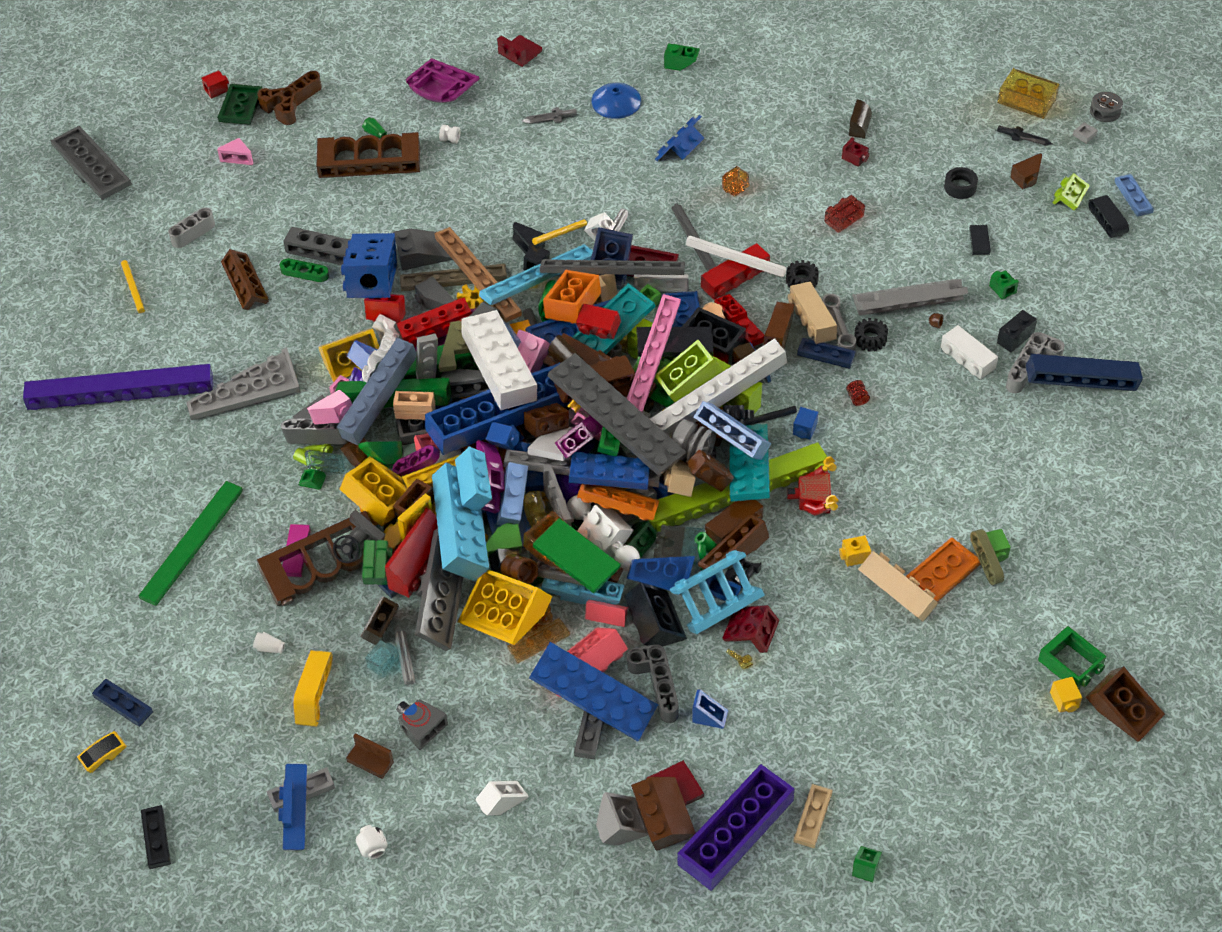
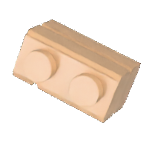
(413, 404)

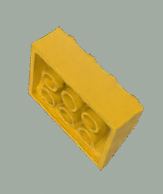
(504, 607)

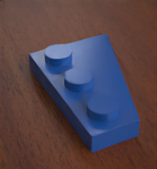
(661, 571)

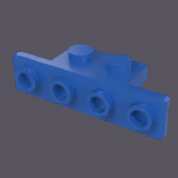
(685, 142)
(294, 806)

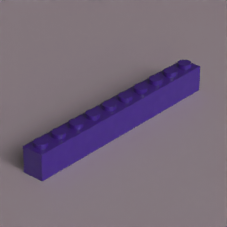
(118, 386)

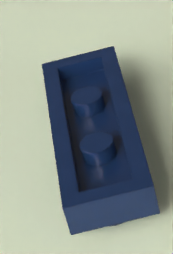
(826, 353)
(122, 702)

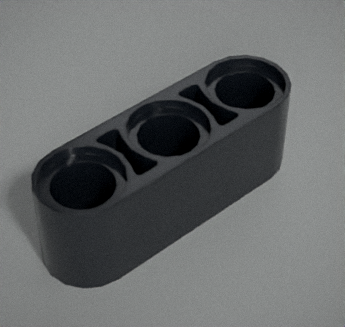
(1108, 216)

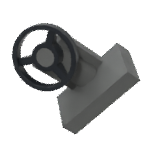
(355, 540)

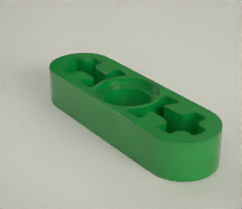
(292, 268)

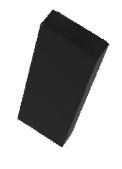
(155, 837)

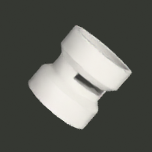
(449, 134)

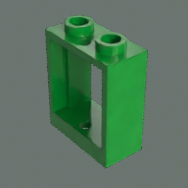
(1081, 646)

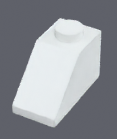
(500, 797)

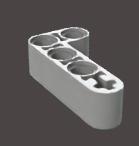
(1037, 344)

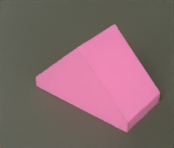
(235, 152)

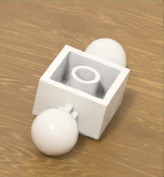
(604, 530)

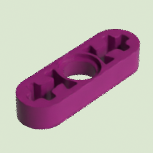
(426, 457)

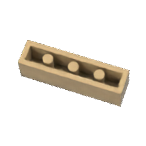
(812, 312)
(899, 586)

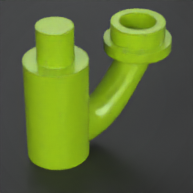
(299, 454)

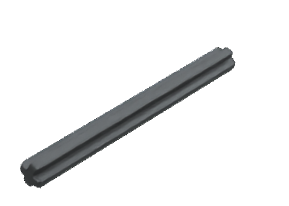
(690, 231)

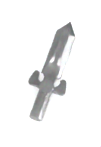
(559, 114)

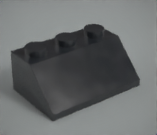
(724, 333)
(654, 615)

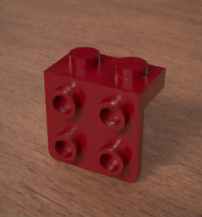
(518, 50)

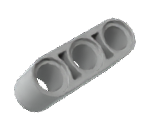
(191, 227)

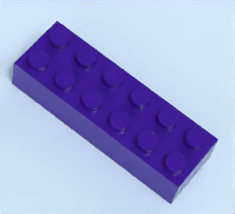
(735, 827)

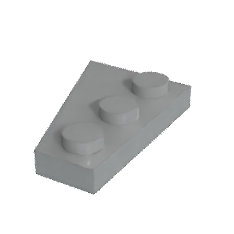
(554, 495)

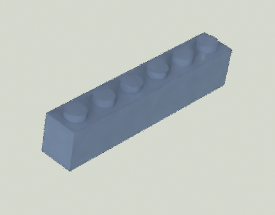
(377, 391)

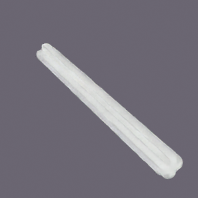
(736, 256)

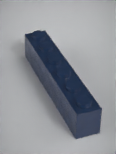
(1084, 372)

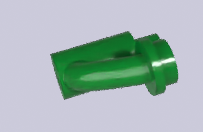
(705, 545)

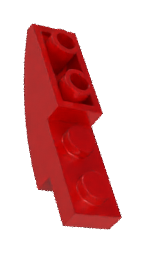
(737, 314)

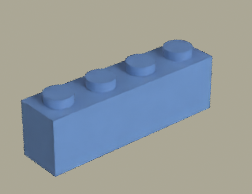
(732, 430)

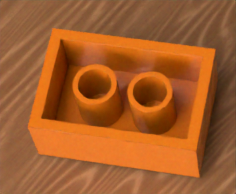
(569, 295)

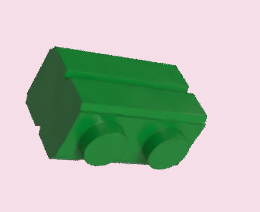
(375, 558)

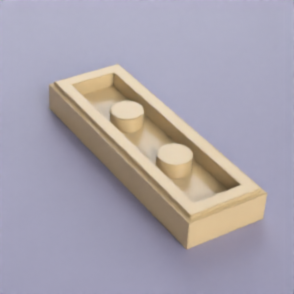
(813, 816)

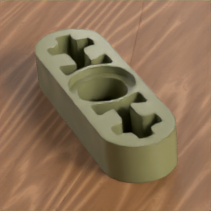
(987, 556)

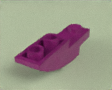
(578, 436)
(495, 474)

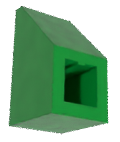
(679, 56)

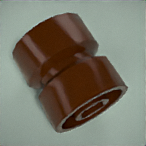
(519, 568)

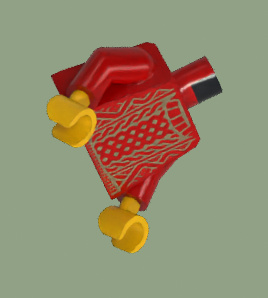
(815, 490)

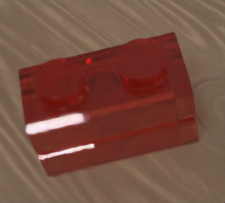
(844, 213)

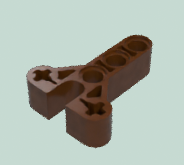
(285, 100)

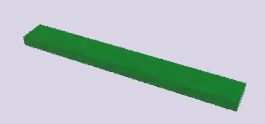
(190, 543)

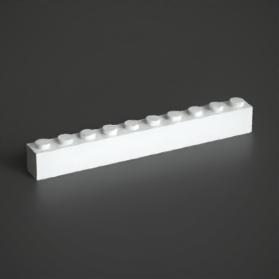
(720, 388)

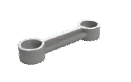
(842, 332)

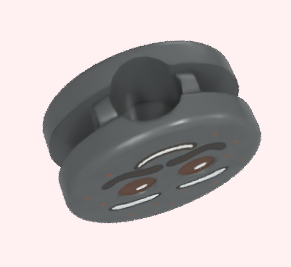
(1106, 106)

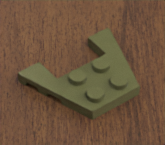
(453, 345)

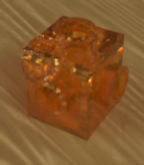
(735, 181)

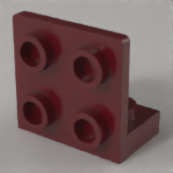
(752, 624)

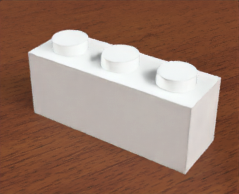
(969, 352)

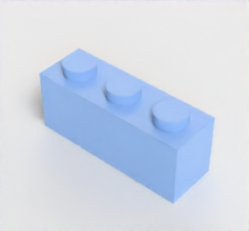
(513, 495)

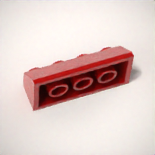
(412, 556)

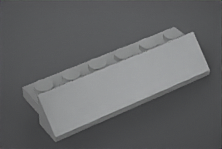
(909, 296)

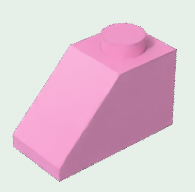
(330, 409)

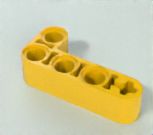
(311, 688)

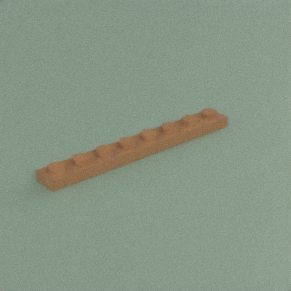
(474, 270)

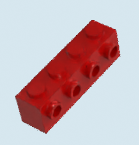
(731, 273)
(433, 322)

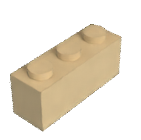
(679, 479)

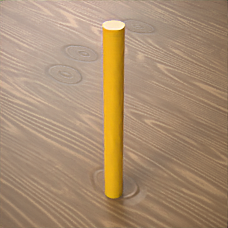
(545, 237)
(133, 288)

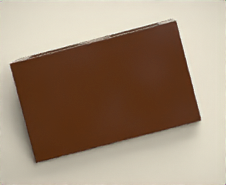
(370, 756)

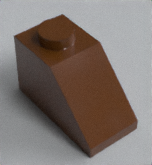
(1026, 172)

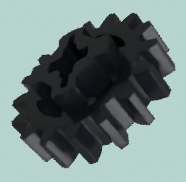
(739, 413)

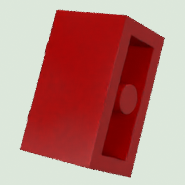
(389, 307)
(598, 321)

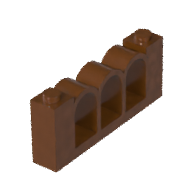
(329, 148)
(275, 577)

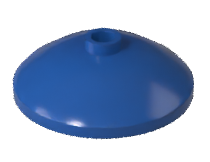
(616, 100)

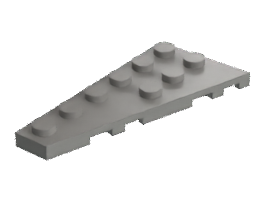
(251, 386)

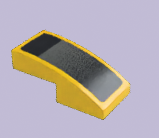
(104, 748)

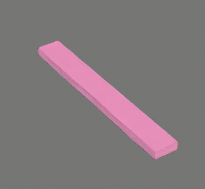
(653, 351)

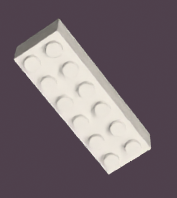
(499, 360)

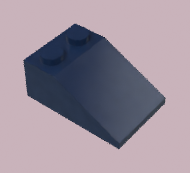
(613, 246)

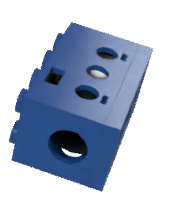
(370, 264)

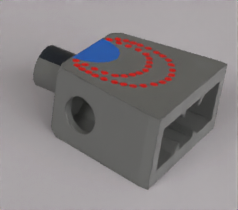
(421, 721)

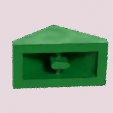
(866, 863)

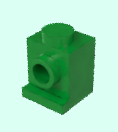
(1003, 284)

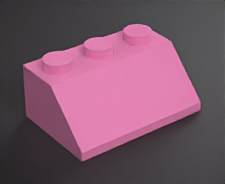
(532, 350)

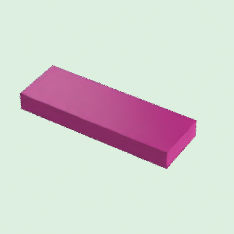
(294, 565)

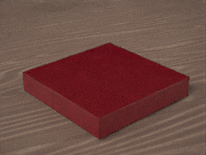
(687, 783)

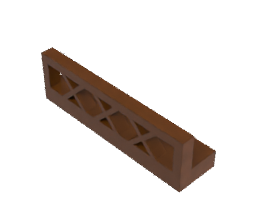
(241, 279)

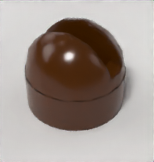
(936, 320)

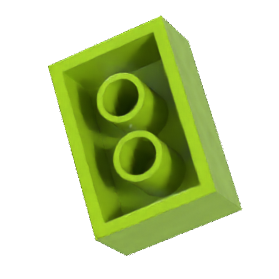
(688, 371)

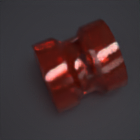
(857, 391)

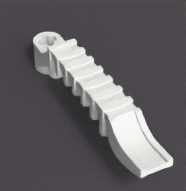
(387, 334)

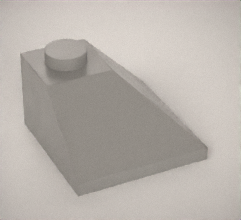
(620, 819)

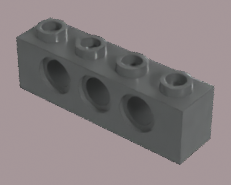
(315, 245)

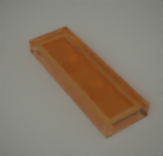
(538, 640)

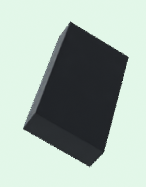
(979, 240)

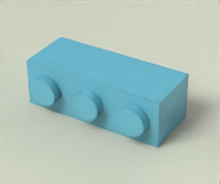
(473, 479)

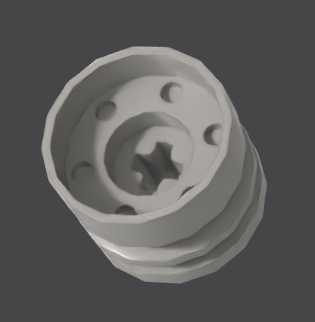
(694, 439)

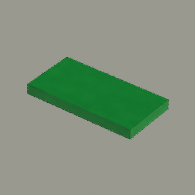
(576, 555)

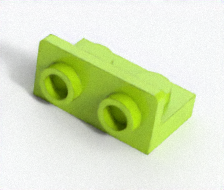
(1071, 191)

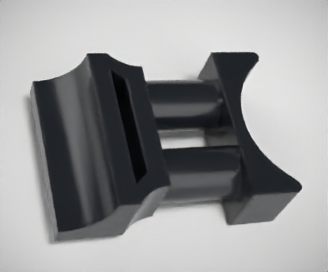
(731, 575)

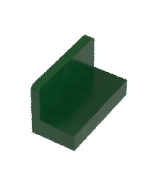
(642, 537)

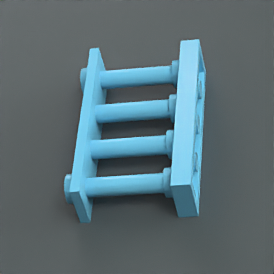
(733, 602)

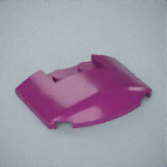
(440, 81)

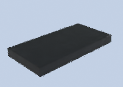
(678, 340)

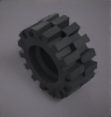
(801, 269)
(873, 327)

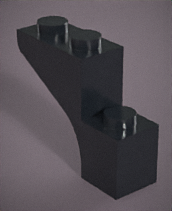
(534, 253)

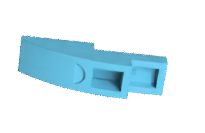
(576, 593)

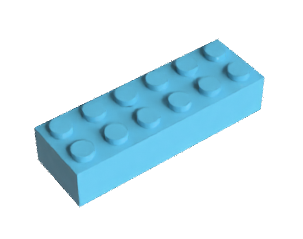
(459, 528)

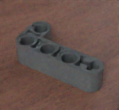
(306, 432)
(660, 683)

